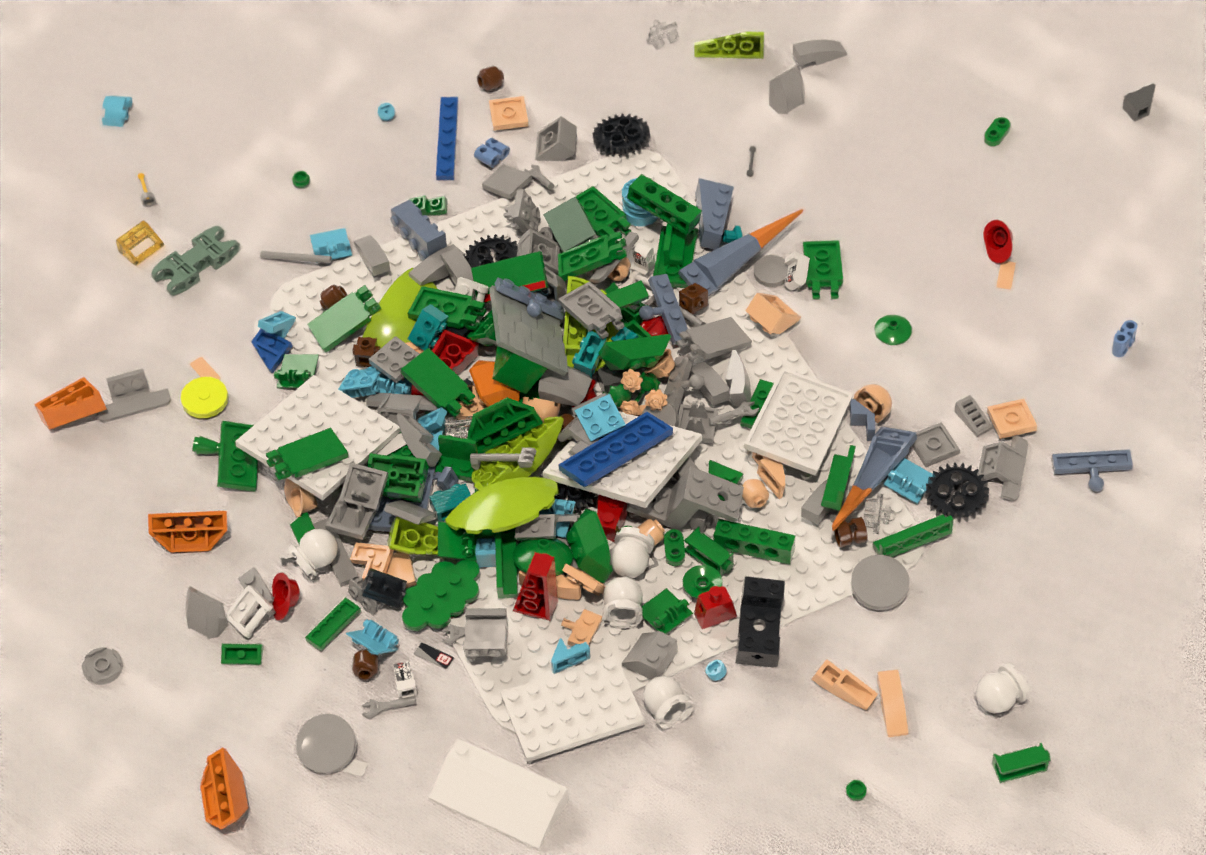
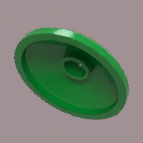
(556, 548)

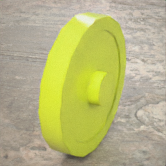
(204, 397)

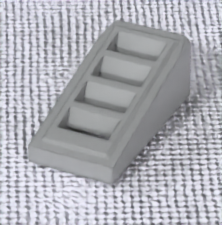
(969, 405)

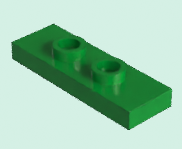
(759, 397)
(333, 624)

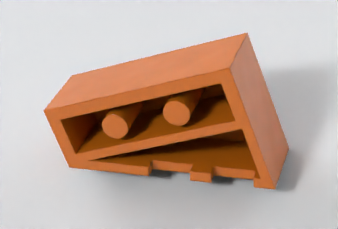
(70, 404)

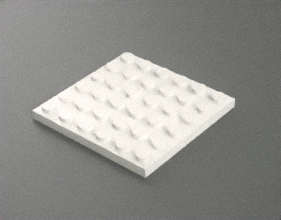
(314, 409)
(640, 477)

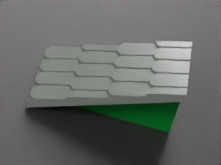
(524, 343)

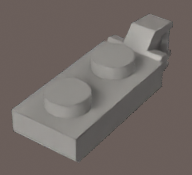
(254, 579)

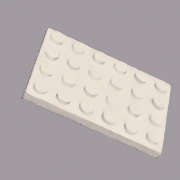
(798, 421)
(571, 708)

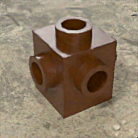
(693, 298)
(364, 349)

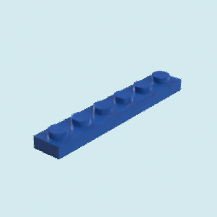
(447, 138)

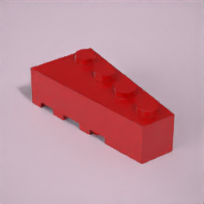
(454, 351)
(612, 515)
(539, 588)

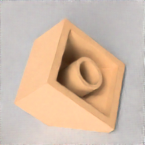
(771, 313)

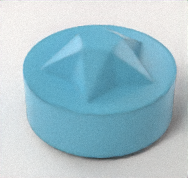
(386, 111)
(716, 670)

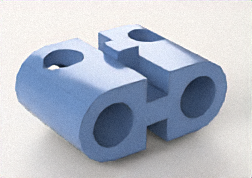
(491, 152)
(1124, 338)

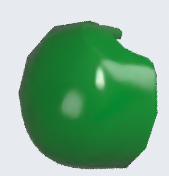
(619, 395)

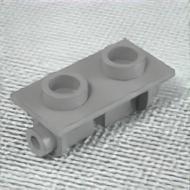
(356, 592)

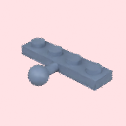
(535, 302)
(667, 307)
(1093, 463)

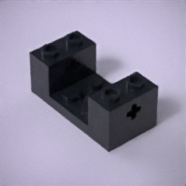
(760, 604)

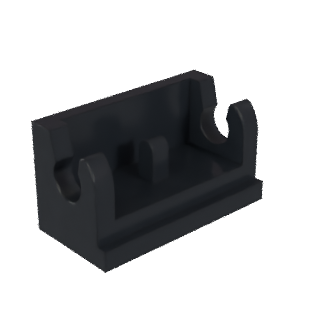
(384, 588)

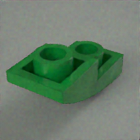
(432, 206)

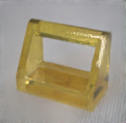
(136, 236)

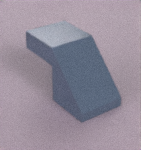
(862, 417)

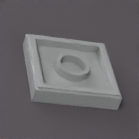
(506, 181)
(935, 445)
(409, 512)

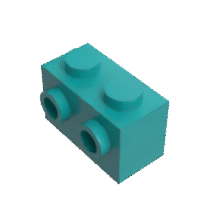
(428, 327)
(588, 356)

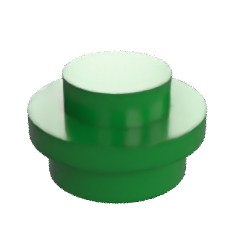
(301, 179)
(856, 790)

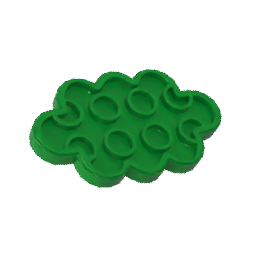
(441, 595)

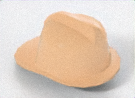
(663, 366)
(299, 498)

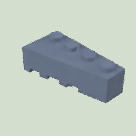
(714, 202)
(418, 229)

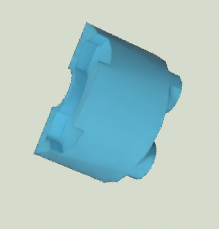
(116, 110)

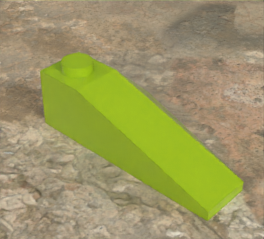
(740, 45)
(413, 538)

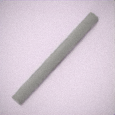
(296, 257)

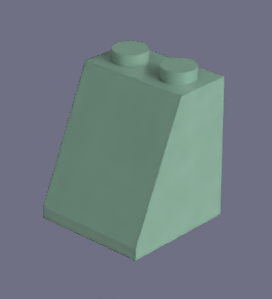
(570, 224)

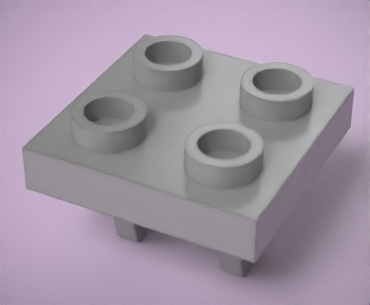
(523, 212)
(392, 358)
(696, 419)
(364, 486)
(350, 519)

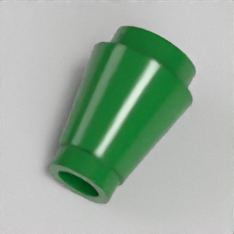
(205, 446)

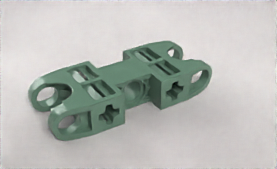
(189, 265)

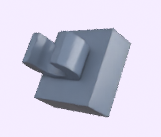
(446, 478)

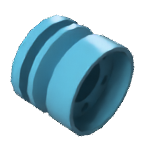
(634, 213)

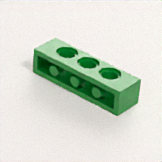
(664, 204)
(755, 541)

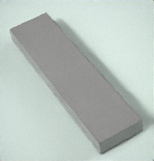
(341, 564)

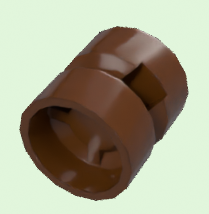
(844, 534)

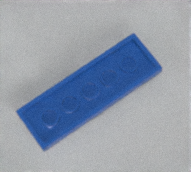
(615, 449)

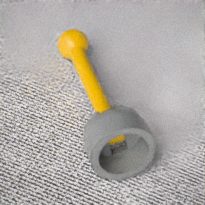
(146, 195)

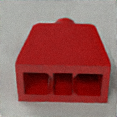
(714, 607)

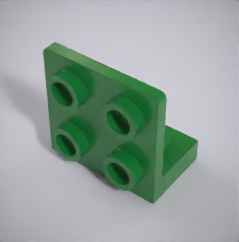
(456, 454)

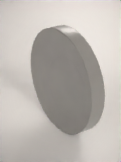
(880, 582)
(326, 744)

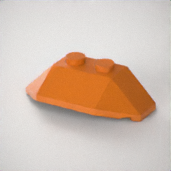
(490, 390)
(188, 530)
(222, 790)

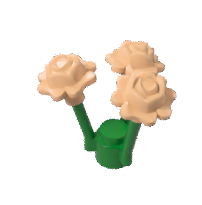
(634, 381)

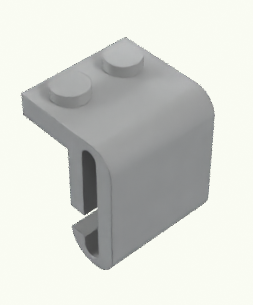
(485, 632)

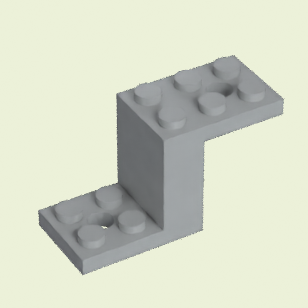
(692, 492)

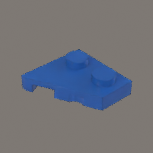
(271, 348)

